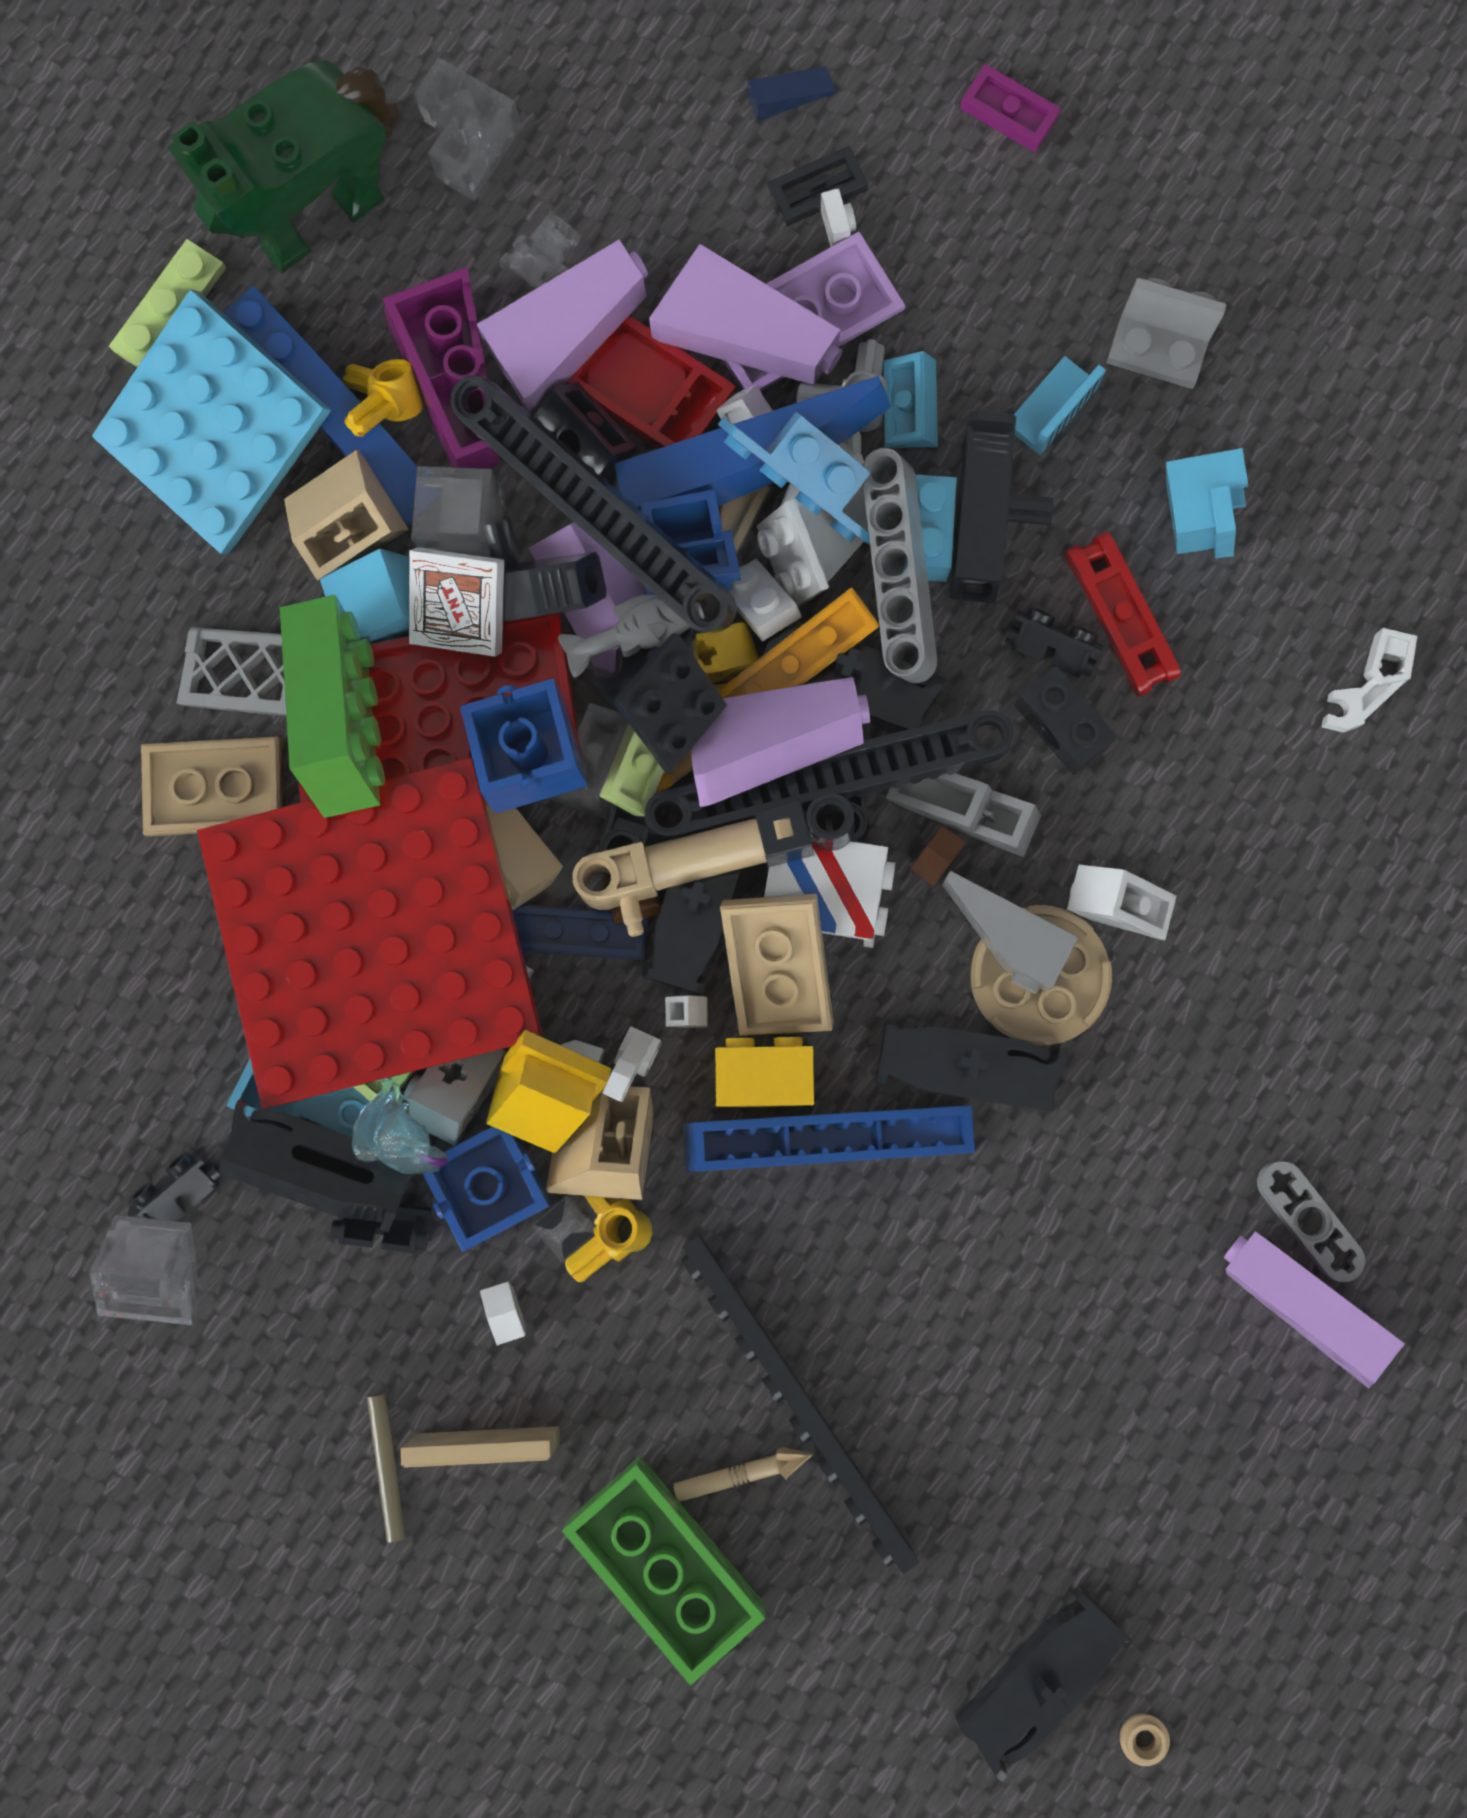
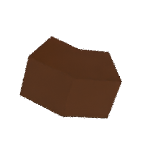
(937, 855)

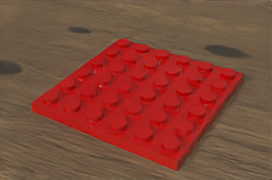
(369, 936)

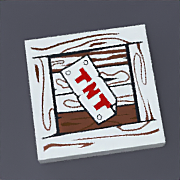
(456, 601)

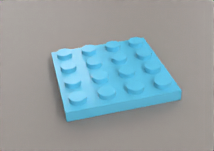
(210, 422)

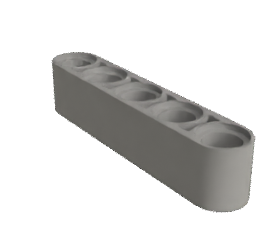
(886, 548)

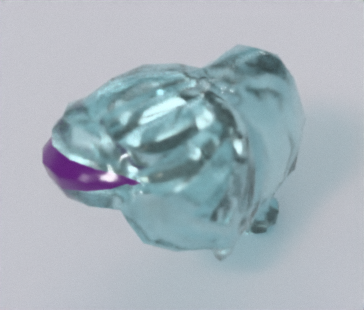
(390, 1135)

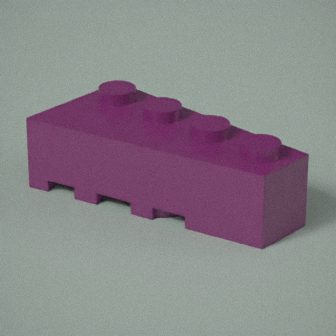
(443, 347)

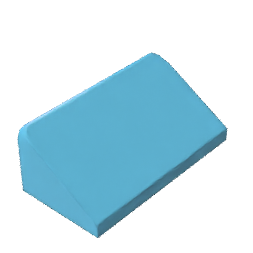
(913, 400)

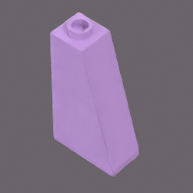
(743, 321)
(563, 322)
(775, 735)
(1312, 1308)

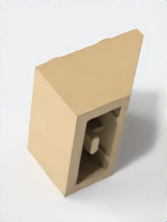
(341, 516)
(607, 1150)

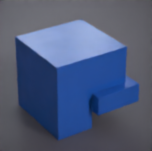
(697, 527)

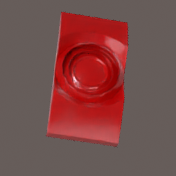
(652, 386)

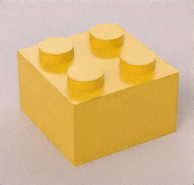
(764, 1074)

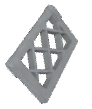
(197, 667)

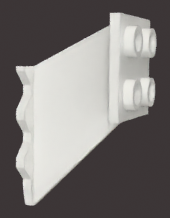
(803, 545)

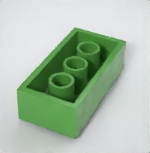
(330, 706)
(665, 1570)

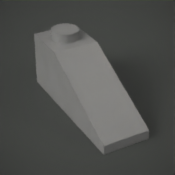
(1017, 938)

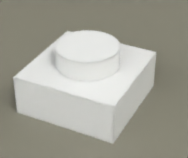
(837, 218)

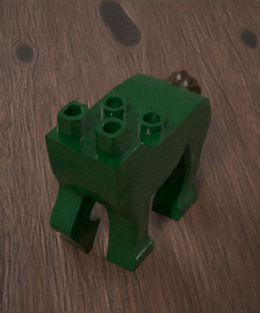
(285, 152)

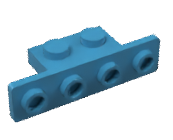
(810, 463)

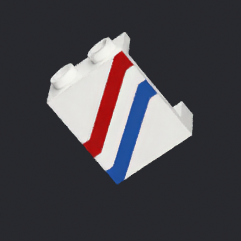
(846, 887)

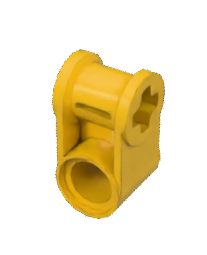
(726, 652)

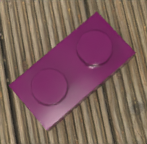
(1010, 108)

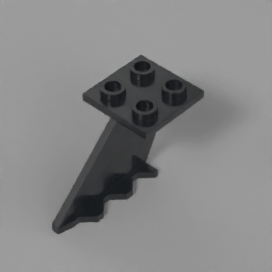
(664, 697)

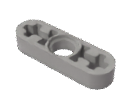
(1322, 1257)

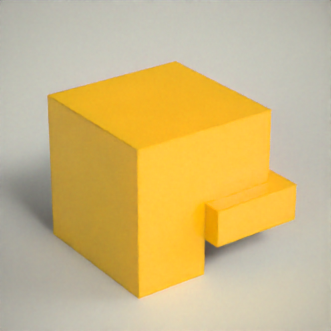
(544, 1091)

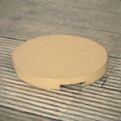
(1049, 1015)

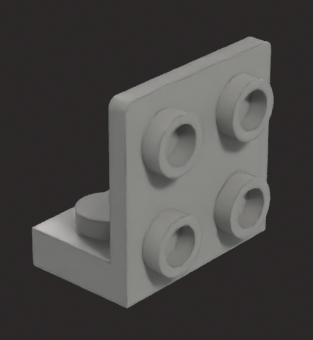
(1165, 331)

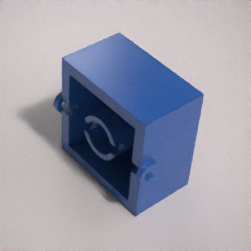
(523, 745)
(487, 1187)

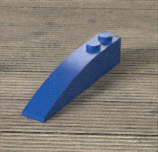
(276, 336)
(710, 464)
(828, 1138)

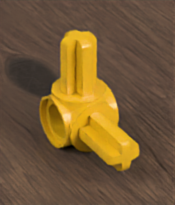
(390, 394)
(606, 1241)

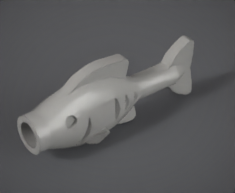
(641, 625)

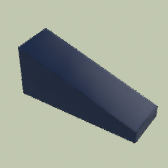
(787, 91)

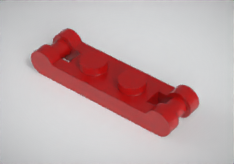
(1123, 613)

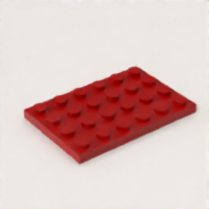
(426, 686)

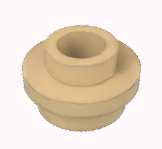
(1144, 1755)

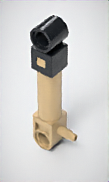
(771, 837)

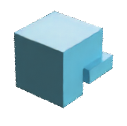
(1203, 499)
(376, 594)

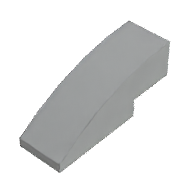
(971, 809)

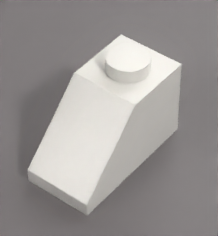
(1121, 901)

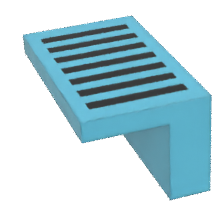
(1055, 403)

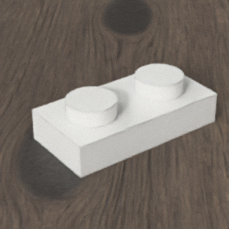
(763, 601)

